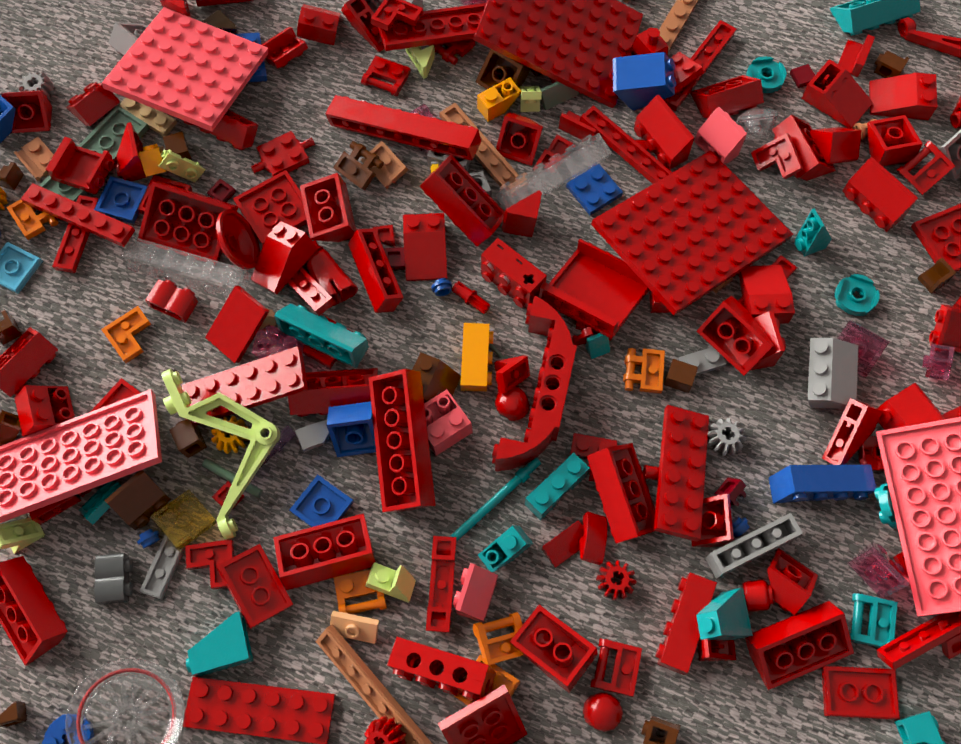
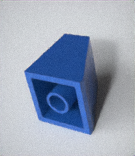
(642, 78)

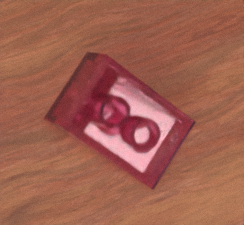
(879, 570)

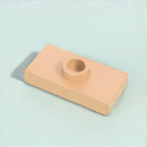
(355, 626)

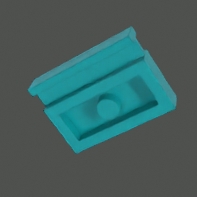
(96, 506)

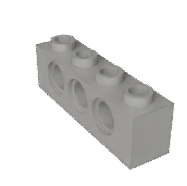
(753, 545)

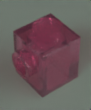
(938, 362)

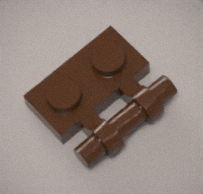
(355, 171)

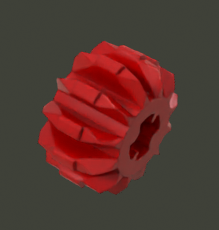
(624, 585)
(384, 732)

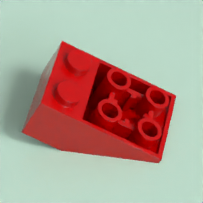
(837, 94)

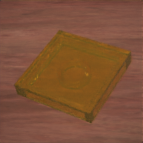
(183, 519)

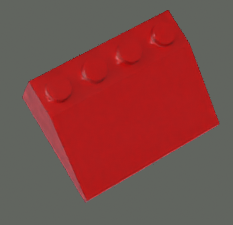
(182, 220)

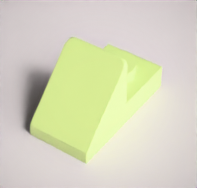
(422, 58)
(530, 98)
(19, 534)
(392, 582)

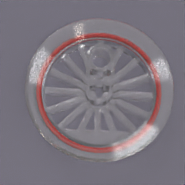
(136, 675)

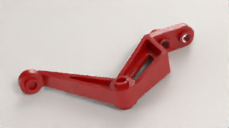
(938, 42)

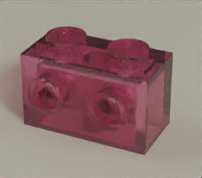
(272, 341)

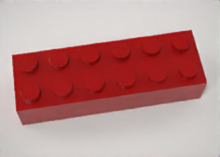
(401, 441)

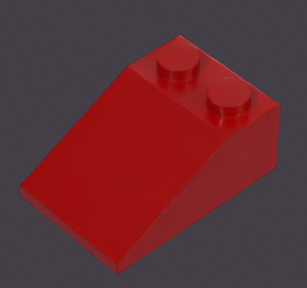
(904, 95)
(425, 246)
(282, 257)
(766, 290)
(736, 335)
(554, 648)

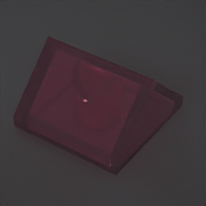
(869, 343)

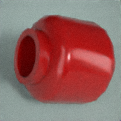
(757, 595)

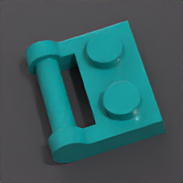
(881, 620)

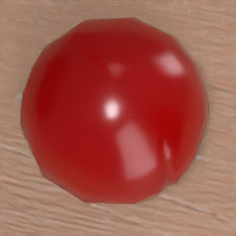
(512, 404)
(602, 711)

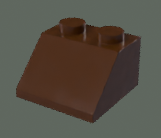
(499, 68)
(435, 376)
(138, 500)

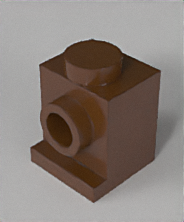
(890, 65)
(651, 737)

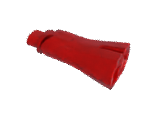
(330, 276)

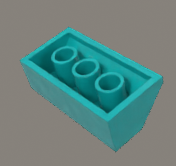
(869, 14)
(322, 334)

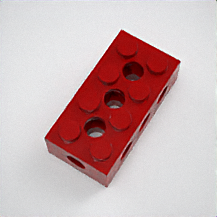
(408, 654)

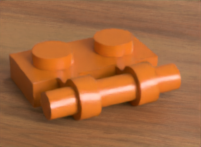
(28, 221)
(651, 370)

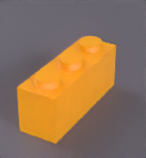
(476, 357)

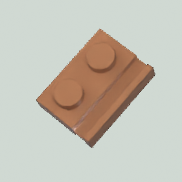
(35, 157)
(392, 167)

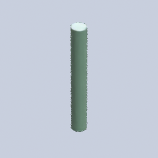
(229, 476)

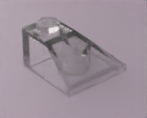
(757, 122)

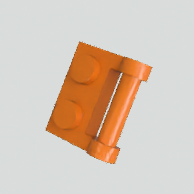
(353, 586)
(498, 648)

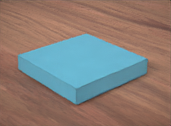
(16, 267)

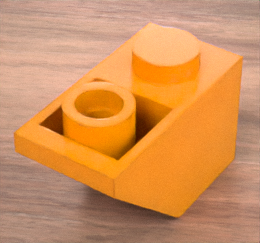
(497, 99)
(151, 159)

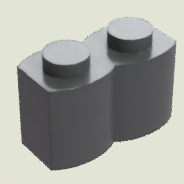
(112, 578)

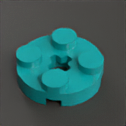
(775, 70)
(866, 290)
(886, 514)

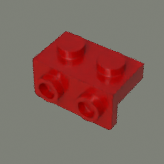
(284, 48)

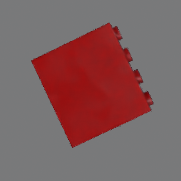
(595, 289)

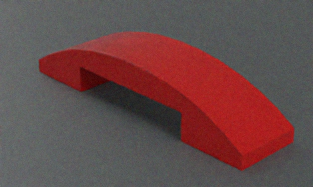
(441, 584)

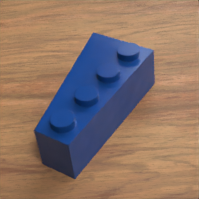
(822, 482)

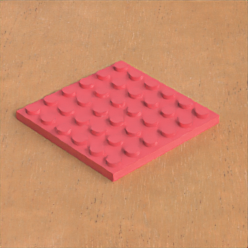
(186, 69)

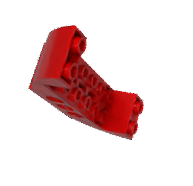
(549, 393)

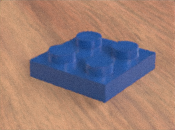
(594, 189)
(121, 199)
(321, 503)

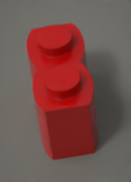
(172, 300)

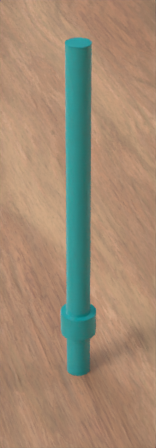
(521, 475)

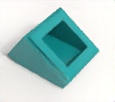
(597, 345)

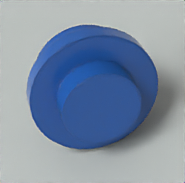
(442, 287)
(739, 526)
(148, 538)

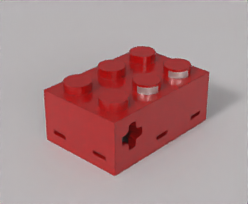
(511, 273)

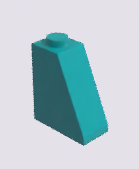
(725, 617)
(221, 648)

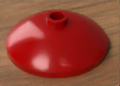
(237, 239)

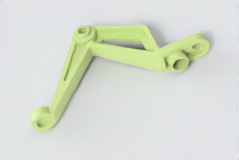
(256, 453)

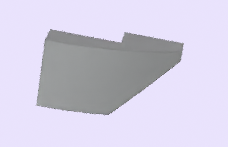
(313, 435)

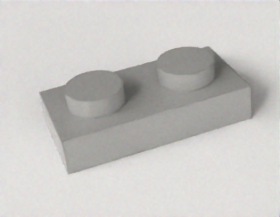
(705, 360)

